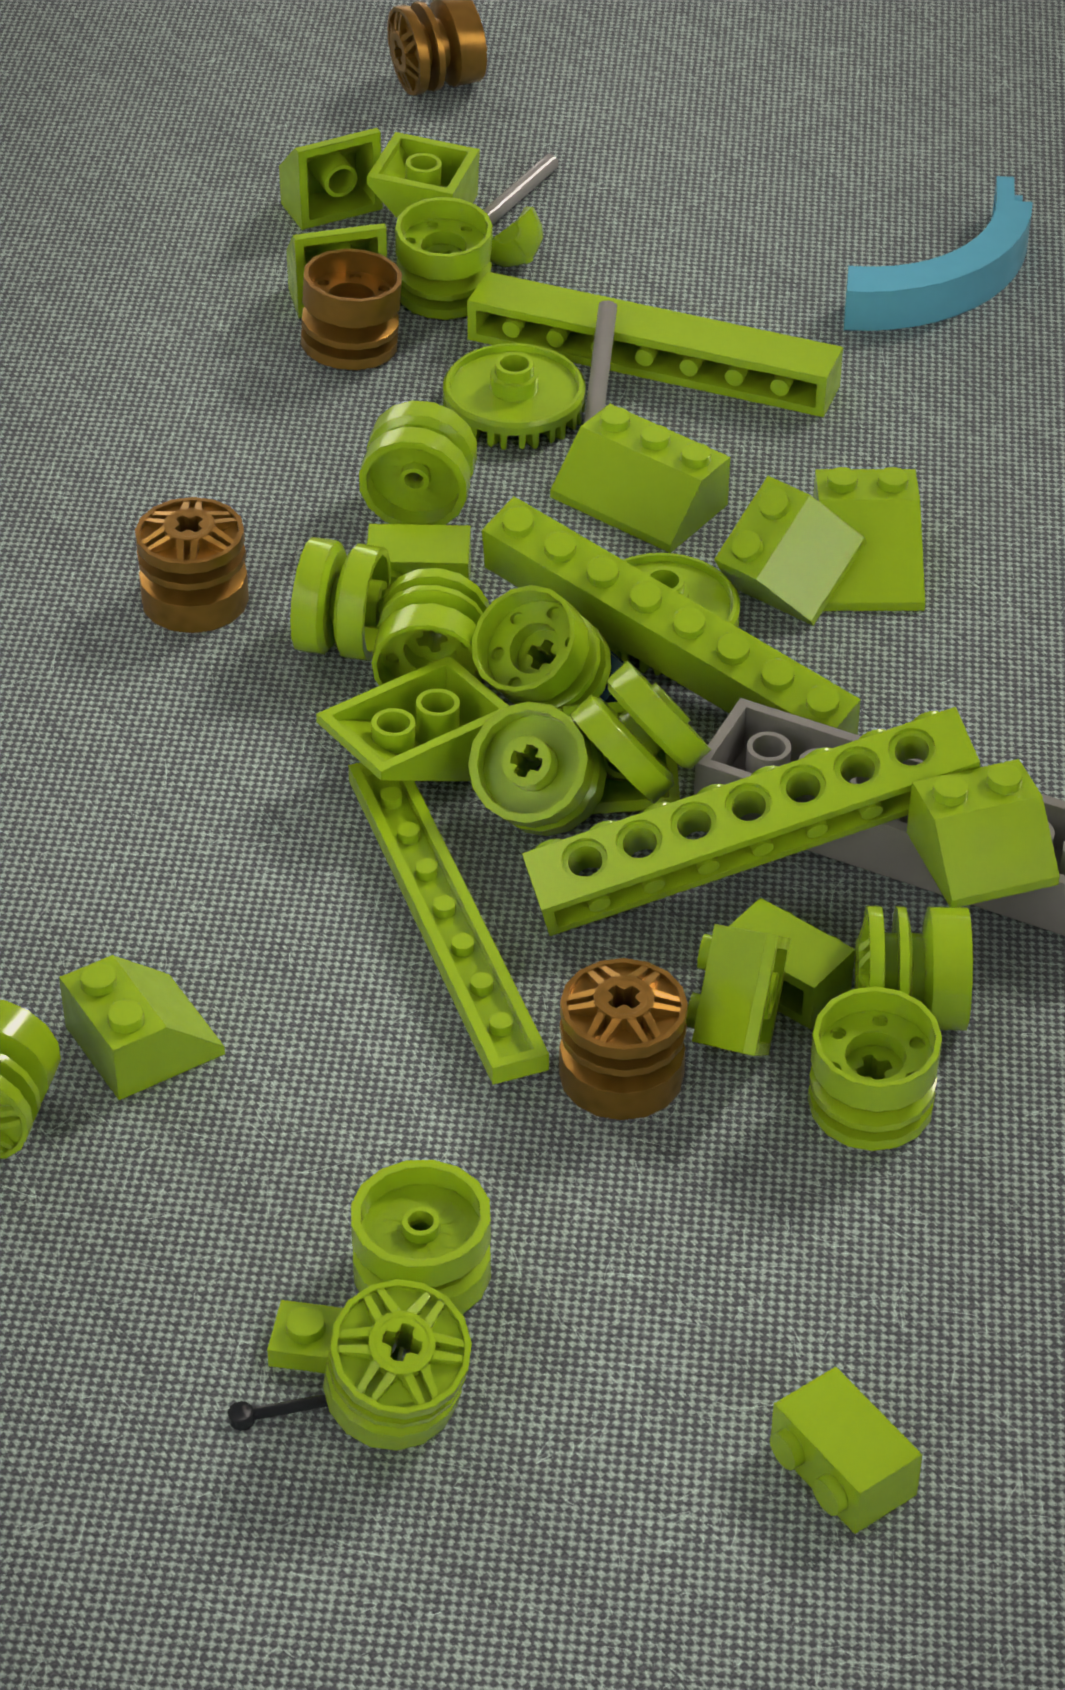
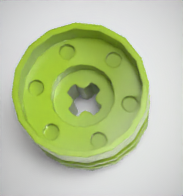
(442, 255)
(425, 620)
(540, 649)
(925, 965)
(874, 1068)
(26, 1070)
(391, 1400)

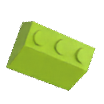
(642, 478)

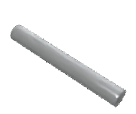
(521, 187)
(601, 358)

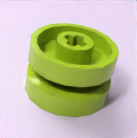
(418, 464)
(338, 598)
(641, 731)
(506, 762)
(425, 1227)

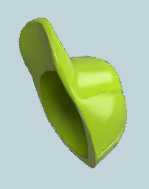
(518, 241)

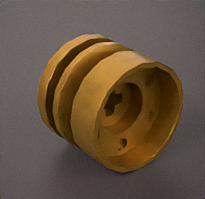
(437, 44)
(351, 309)
(192, 564)
(622, 1038)

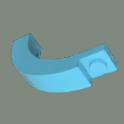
(945, 284)

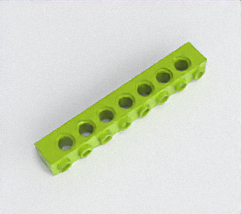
(738, 844)

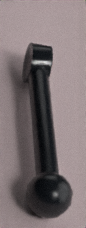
(243, 1414)

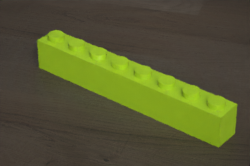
(660, 344)
(658, 621)

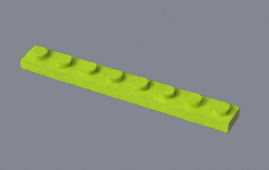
(451, 927)

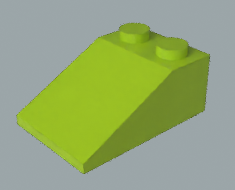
(887, 512)
(416, 723)

